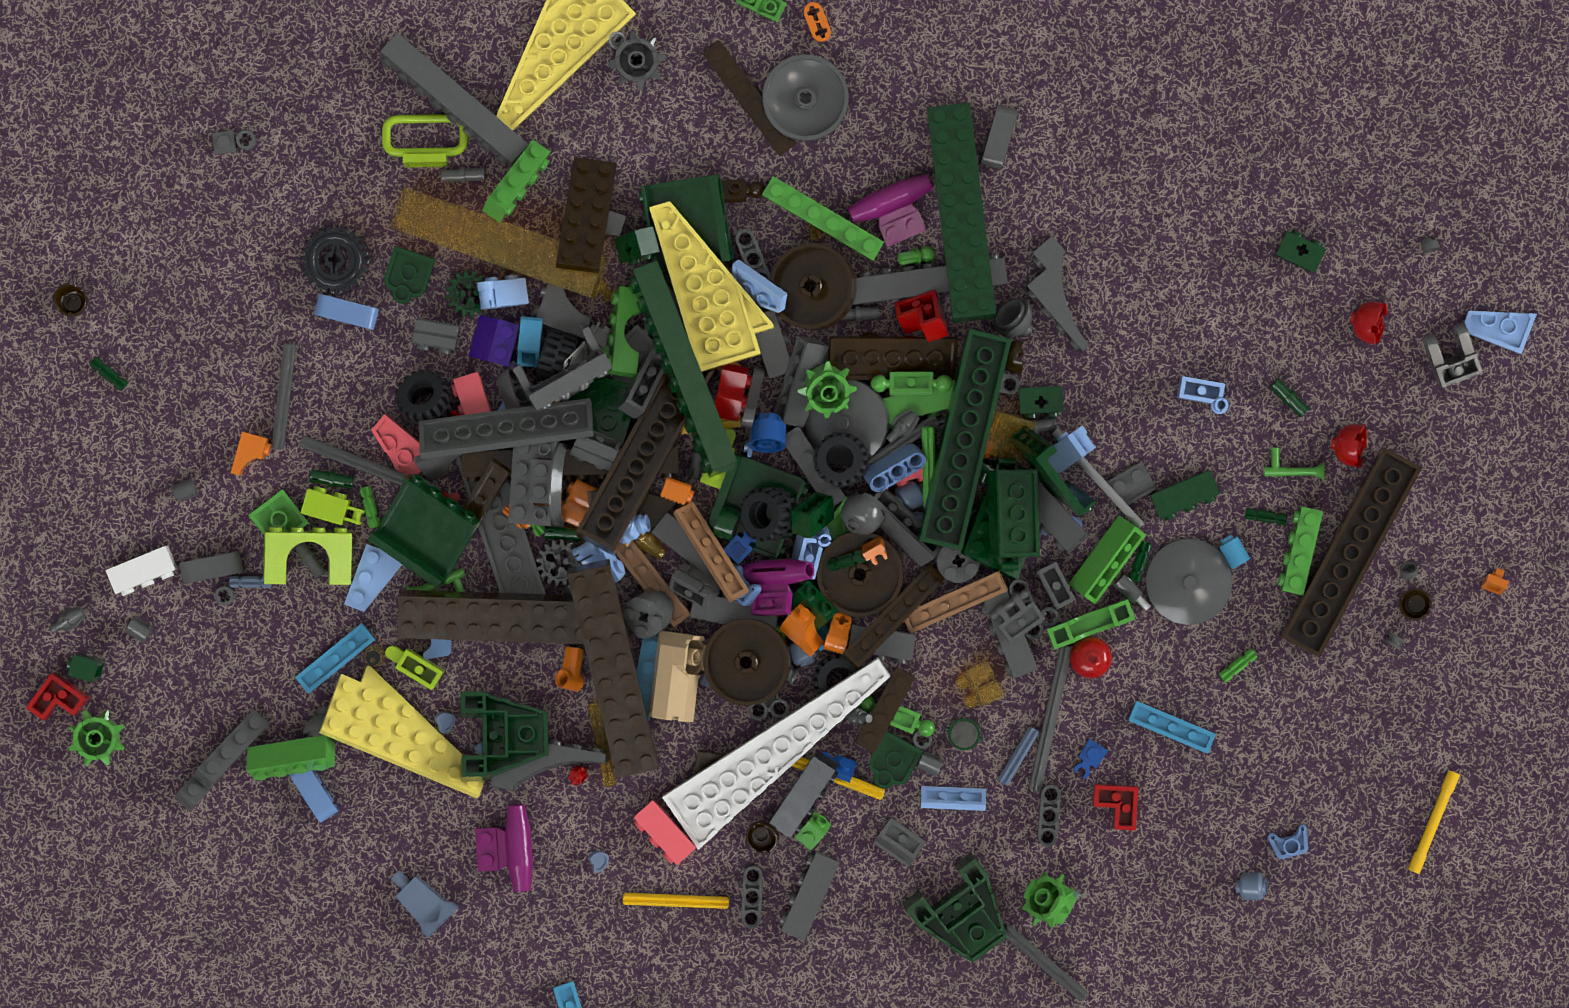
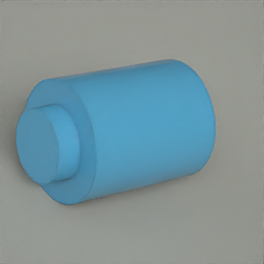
(1233, 551)

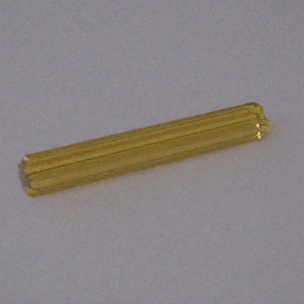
(601, 743)

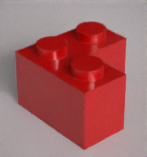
(923, 313)
(730, 396)
(56, 692)
(1122, 800)

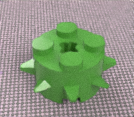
(815, 389)
(85, 743)
(1048, 900)

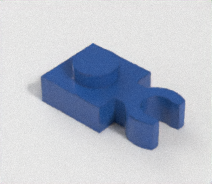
(739, 548)
(1091, 755)
(845, 767)

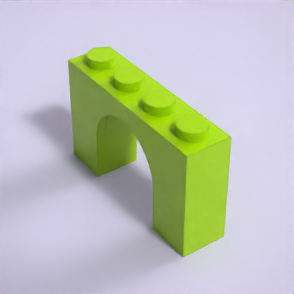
(279, 544)

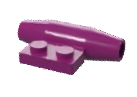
(894, 209)
(774, 578)
(508, 847)

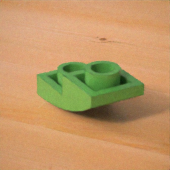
(768, 8)

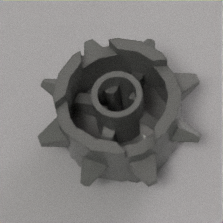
(634, 48)

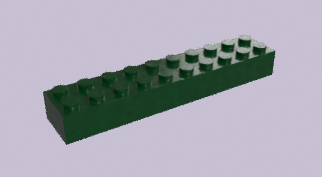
(961, 213)
(682, 369)
(964, 440)

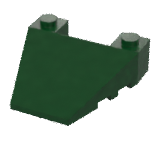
(510, 735)
(965, 917)

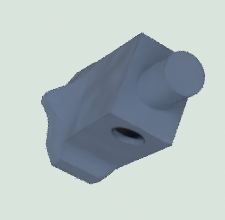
(423, 903)

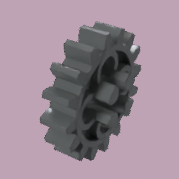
(547, 565)

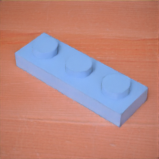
(953, 798)

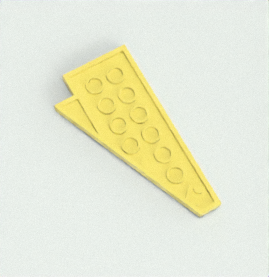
(559, 45)
(712, 303)
(384, 724)

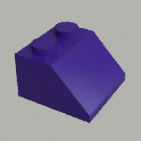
(494, 340)

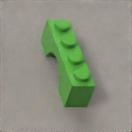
(621, 355)
(1090, 623)

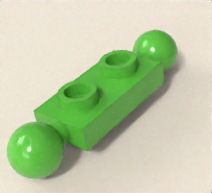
(911, 383)
(904, 718)

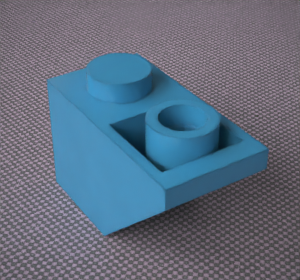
(530, 341)

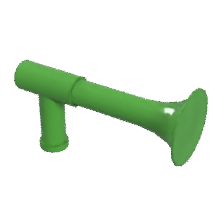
(1275, 470)
(454, 577)

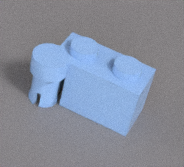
(503, 292)
(1203, 392)
(1070, 449)
(811, 548)
(596, 554)

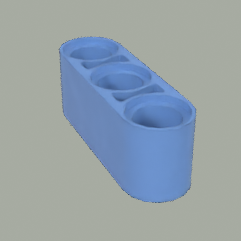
(346, 311)
(899, 458)
(315, 795)

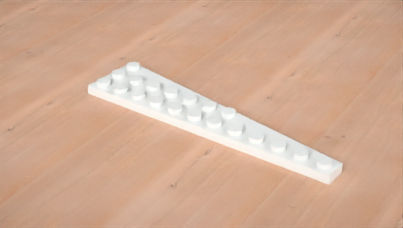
(732, 782)

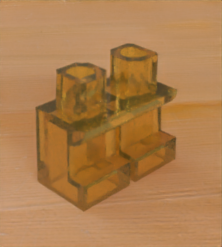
(974, 677)

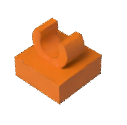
(874, 548)
(1494, 582)

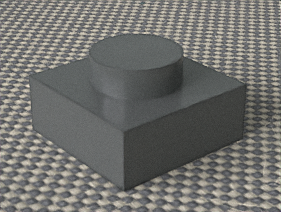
(224, 142)

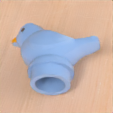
(639, 526)

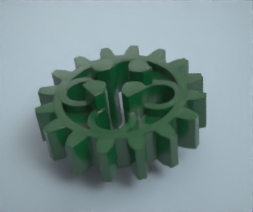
(454, 295)

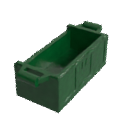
(1013, 513)

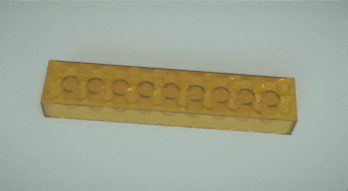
(490, 241)

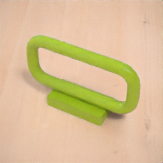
(421, 156)

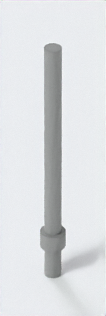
(1109, 491)

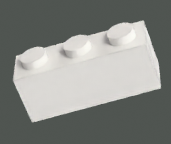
(142, 571)

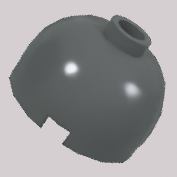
(862, 513)

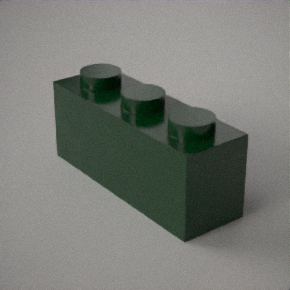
(1184, 495)

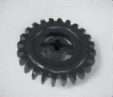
(333, 280)

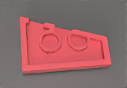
(398, 444)

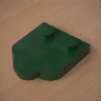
(408, 274)
(893, 761)

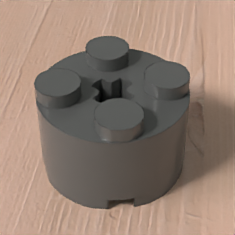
(951, 571)
(648, 613)

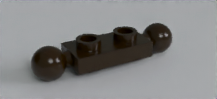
(736, 190)

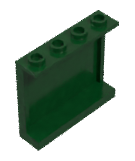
(701, 205)
(1036, 452)
(748, 476)
(425, 530)

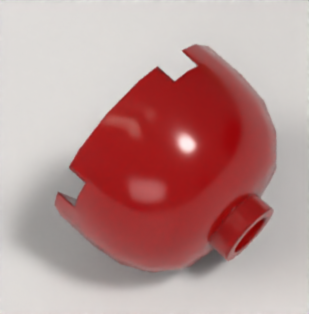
(1369, 321)
(1350, 444)
(1090, 657)

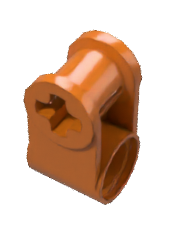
(838, 634)

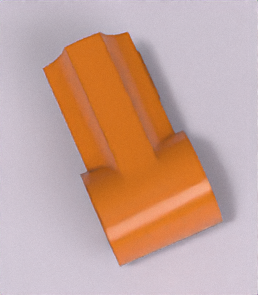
(570, 676)

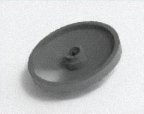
(805, 97)
(865, 419)
(1188, 581)

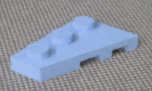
(759, 288)
(1501, 328)
(371, 577)

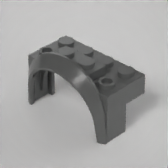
(568, 381)
(537, 483)

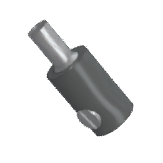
(1131, 592)

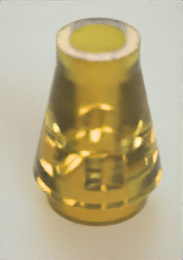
(651, 545)

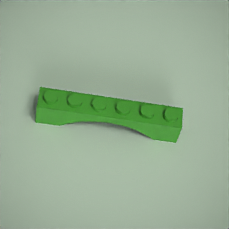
(822, 218)

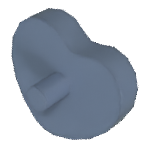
(445, 721)
(598, 860)

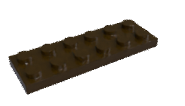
(586, 215)
(885, 354)

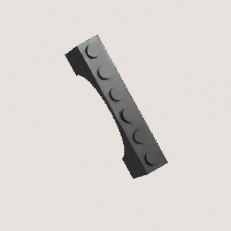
(556, 307)

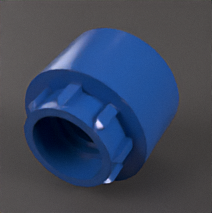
(767, 433)

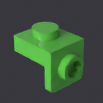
(813, 830)

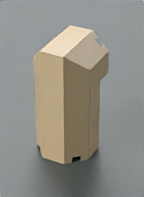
(676, 676)

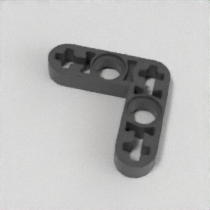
(753, 397)

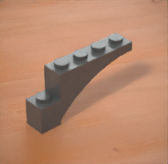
(1050, 293)
(557, 756)
(221, 760)

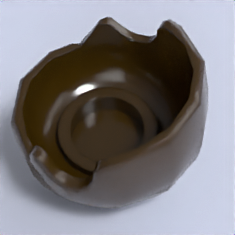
(68, 306)
(1013, 364)
(1420, 602)
(758, 831)

